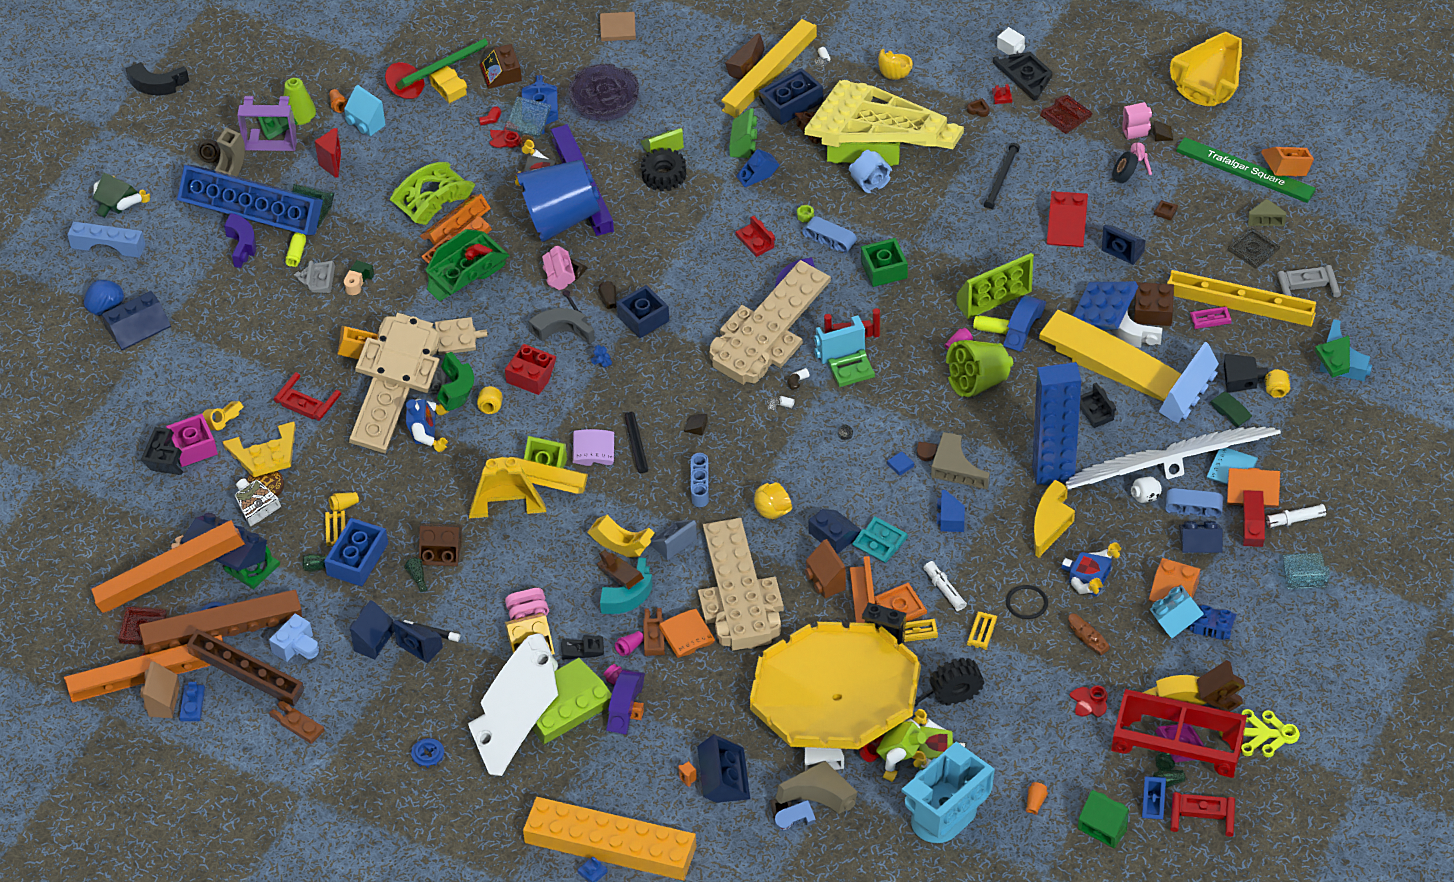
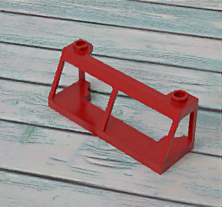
(1139, 703)

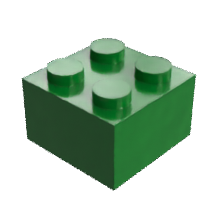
(884, 262)

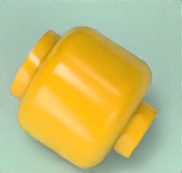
(489, 400)

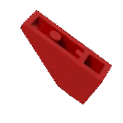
(1253, 518)

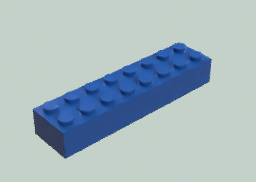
(250, 199)
(1056, 423)

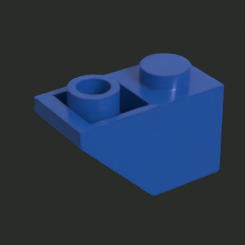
(757, 168)
(951, 513)

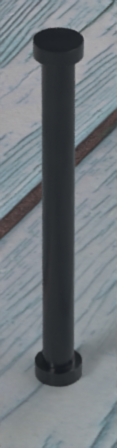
(1013, 148)

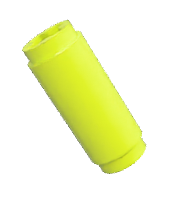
(295, 249)
(991, 324)

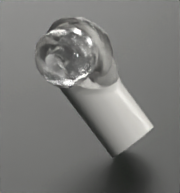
(824, 58)
(779, 400)

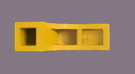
(619, 540)

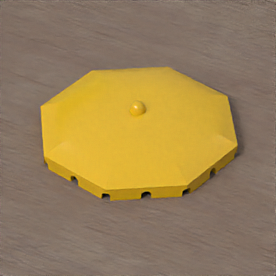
(835, 685)

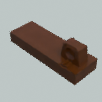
(619, 570)

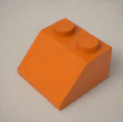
(1171, 575)

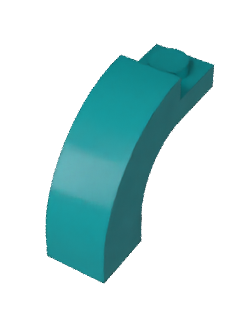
(623, 600)

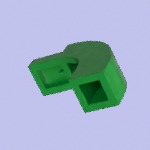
(456, 393)

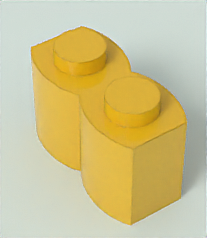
(448, 84)

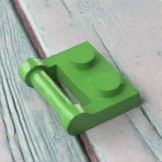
(851, 373)

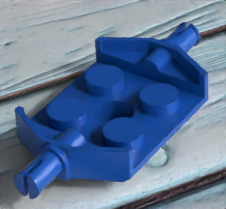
(547, 93)

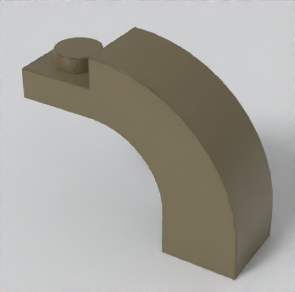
(232, 152)

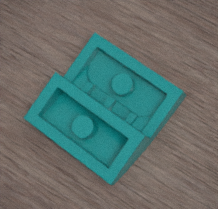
(880, 539)

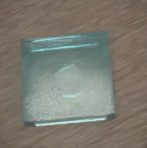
(528, 117)

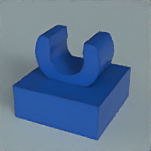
(592, 870)

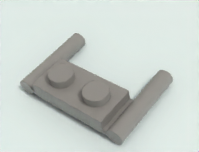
(1308, 278)

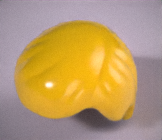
(894, 65)
(772, 501)

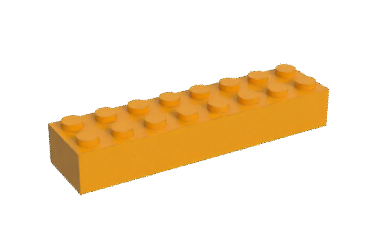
(610, 838)

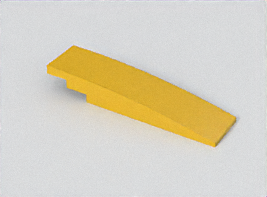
(1109, 355)

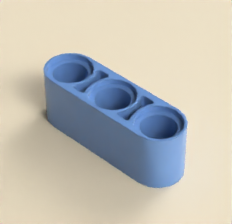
(829, 234)
(699, 480)
(1194, 502)

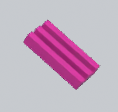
(1211, 319)

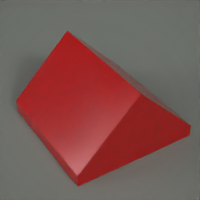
(329, 152)

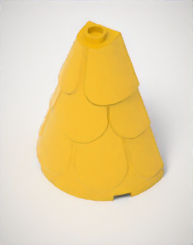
(1209, 70)

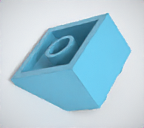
(364, 111)

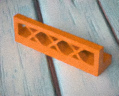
(457, 219)
(862, 588)

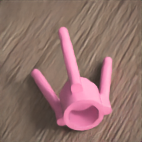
(1139, 150)

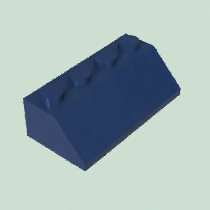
(240, 558)

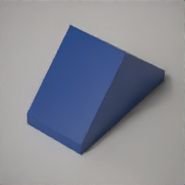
(1153, 797)

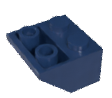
(1201, 537)
(371, 630)

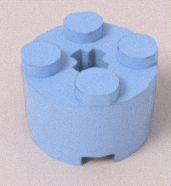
(870, 171)

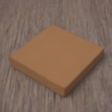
(617, 26)

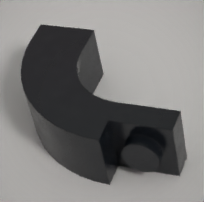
(156, 83)

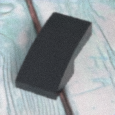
(587, 647)

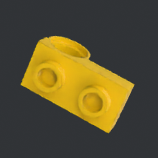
(222, 415)

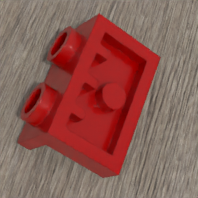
(756, 237)

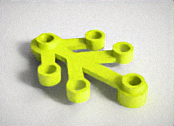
(1262, 733)

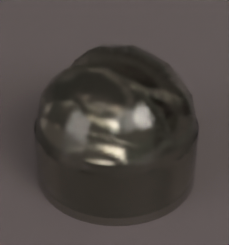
(843, 435)

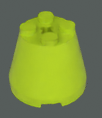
(977, 366)

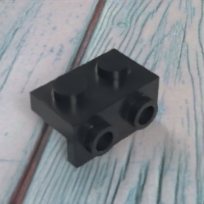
(1097, 406)

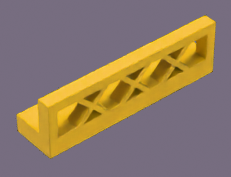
(553, 476)

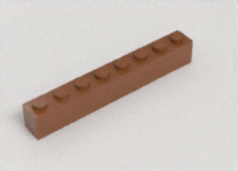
(221, 620)

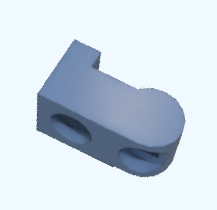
(793, 815)

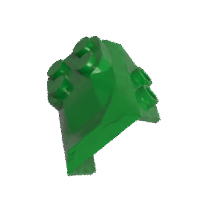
(451, 270)

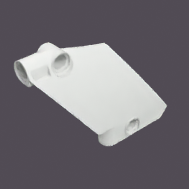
(515, 703)

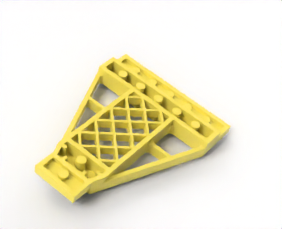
(851, 110)

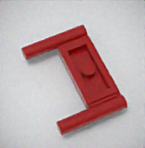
(871, 329)
(303, 403)
(1203, 807)

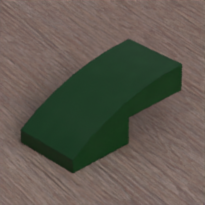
(1232, 408)

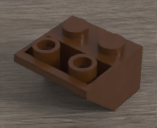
(440, 544)

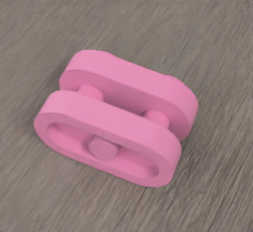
(526, 603)

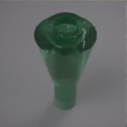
(415, 569)

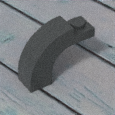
(559, 320)

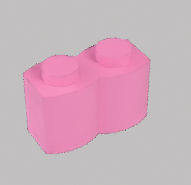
(1136, 120)

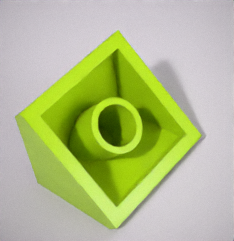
(670, 139)
(546, 451)

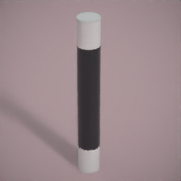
(444, 634)

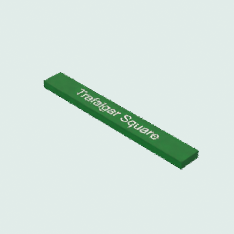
(1245, 170)

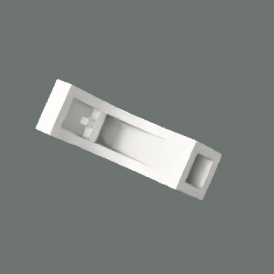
(1136, 334)

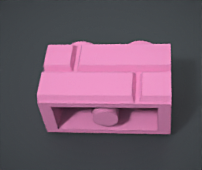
(558, 268)

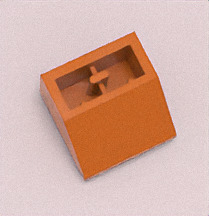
(1288, 160)

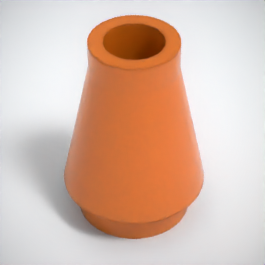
(337, 100)
(1036, 795)

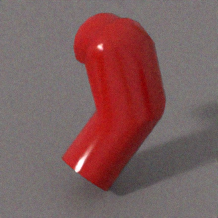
(492, 116)

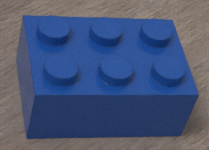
(356, 552)

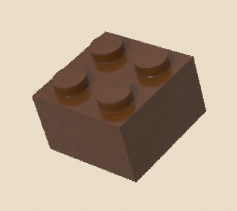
(1154, 304)

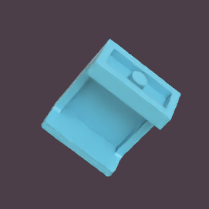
(840, 342)

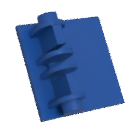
(1216, 620)

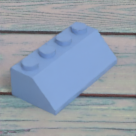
(1190, 384)

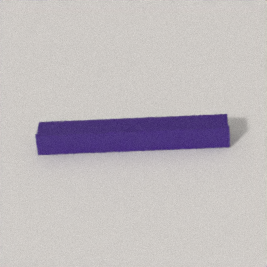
(569, 151)

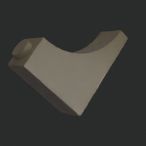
(954, 467)
(819, 785)

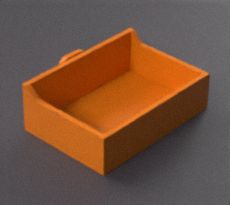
(1253, 480)

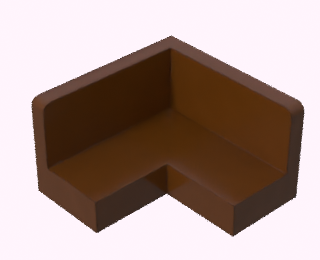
(1220, 686)

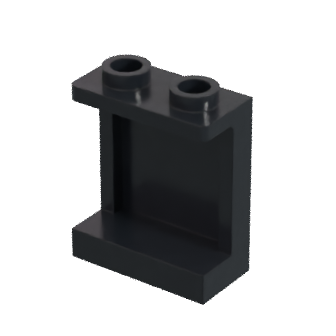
(892, 620)

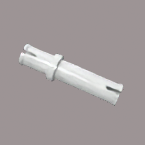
(1288, 517)
(940, 579)

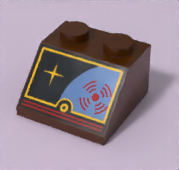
(501, 67)

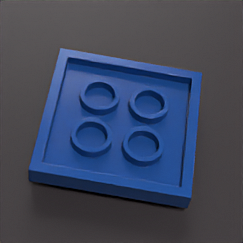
(1105, 303)

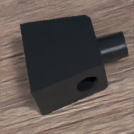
(1242, 373)

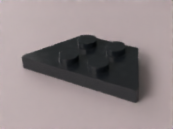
(1026, 72)

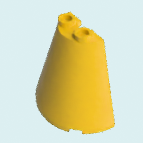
(502, 481)

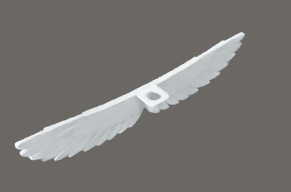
(1172, 455)

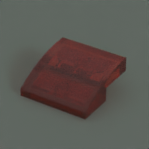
(1071, 114)

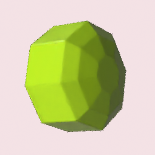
(805, 213)

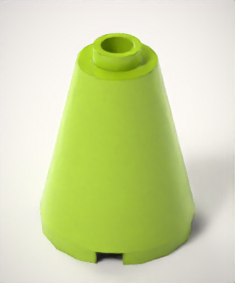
(300, 101)

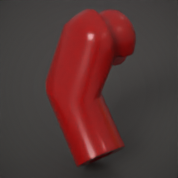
(476, 250)

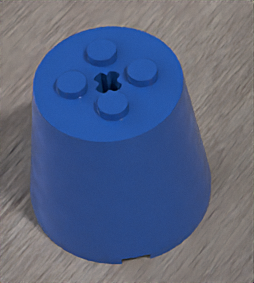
(559, 196)

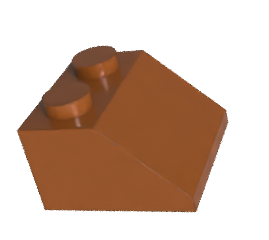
(826, 570)

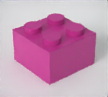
(193, 439)

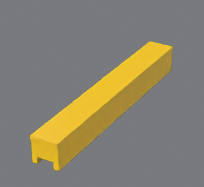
(769, 67)
(1243, 298)

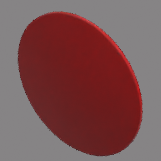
(399, 71)

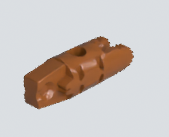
(1088, 634)

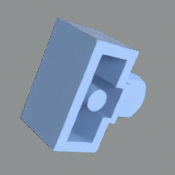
(293, 639)

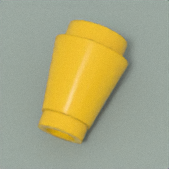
(341, 501)

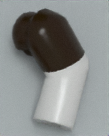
(797, 376)

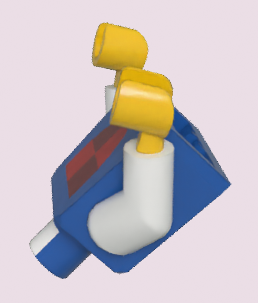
(421, 422)
(1091, 569)

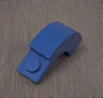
(1024, 315)

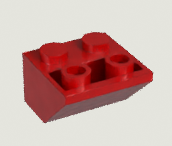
(530, 369)

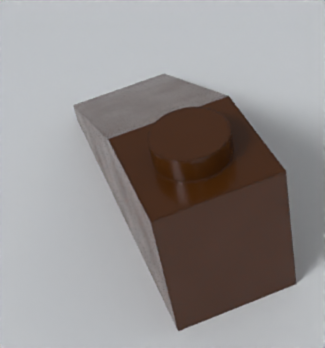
(745, 58)

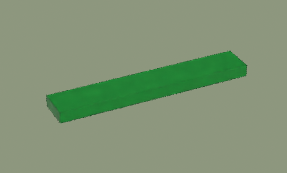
(442, 63)

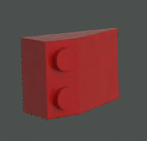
(1067, 219)

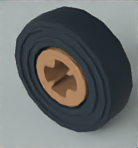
(1125, 167)

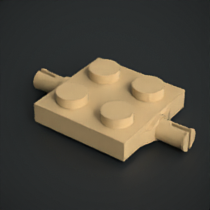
(458, 335)

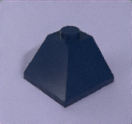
(417, 640)

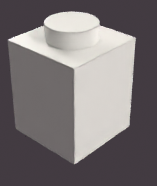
(1011, 42)

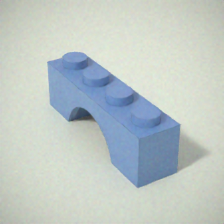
(126, 241)

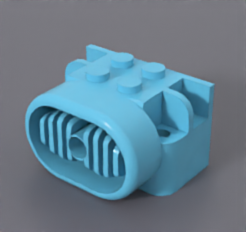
(948, 794)

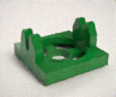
(254, 581)

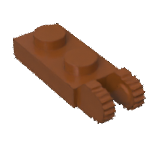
(653, 635)
(297, 722)

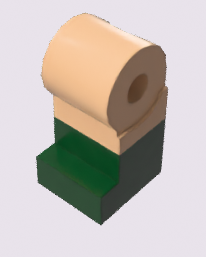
(356, 277)

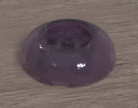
(615, 90)

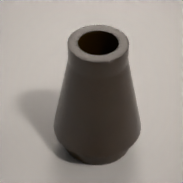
(608, 294)

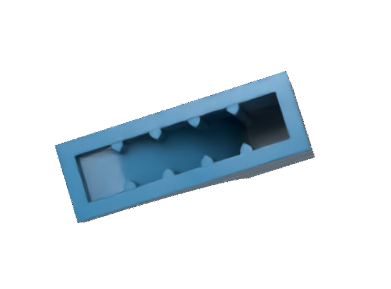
(1358, 362)

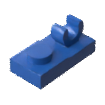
(192, 702)

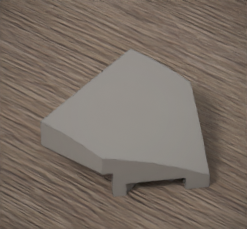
(317, 276)

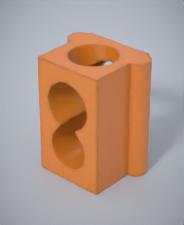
(637, 711)
(689, 772)

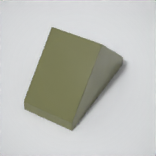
(1267, 215)

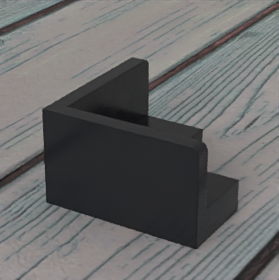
(159, 455)

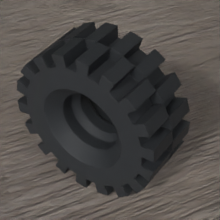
(663, 160)
(956, 681)

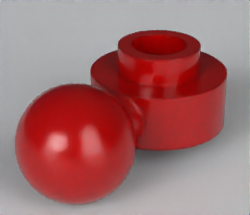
(869, 751)

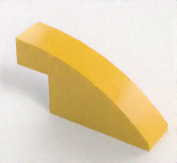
(1051, 517)

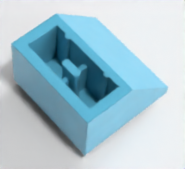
(1176, 611)

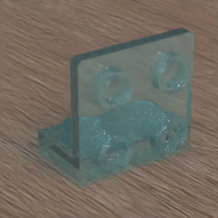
(1305, 571)

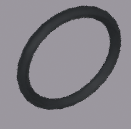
(1026, 587)

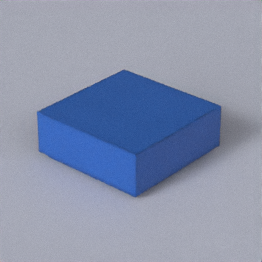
(900, 463)

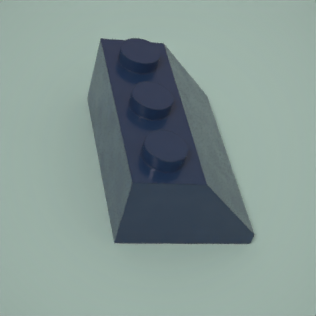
(792, 95)
(136, 320)
(723, 770)

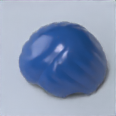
(103, 296)

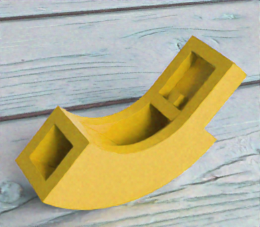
(1179, 688)

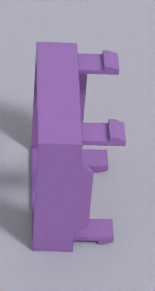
(280, 110)

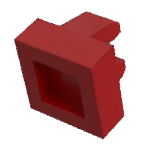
(1002, 95)

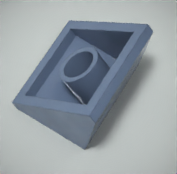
(675, 538)

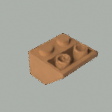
(160, 691)

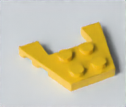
(267, 456)

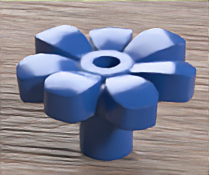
(601, 356)

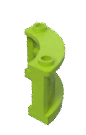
(451, 188)

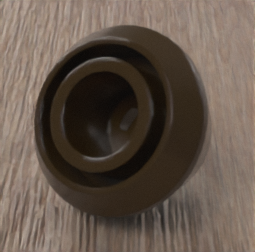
(209, 151)

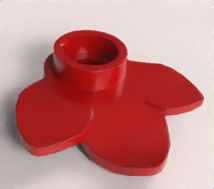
(504, 138)
(1088, 702)

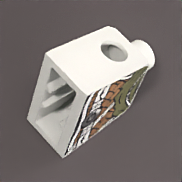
(255, 501)

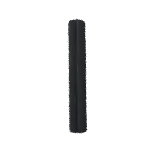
(636, 442)

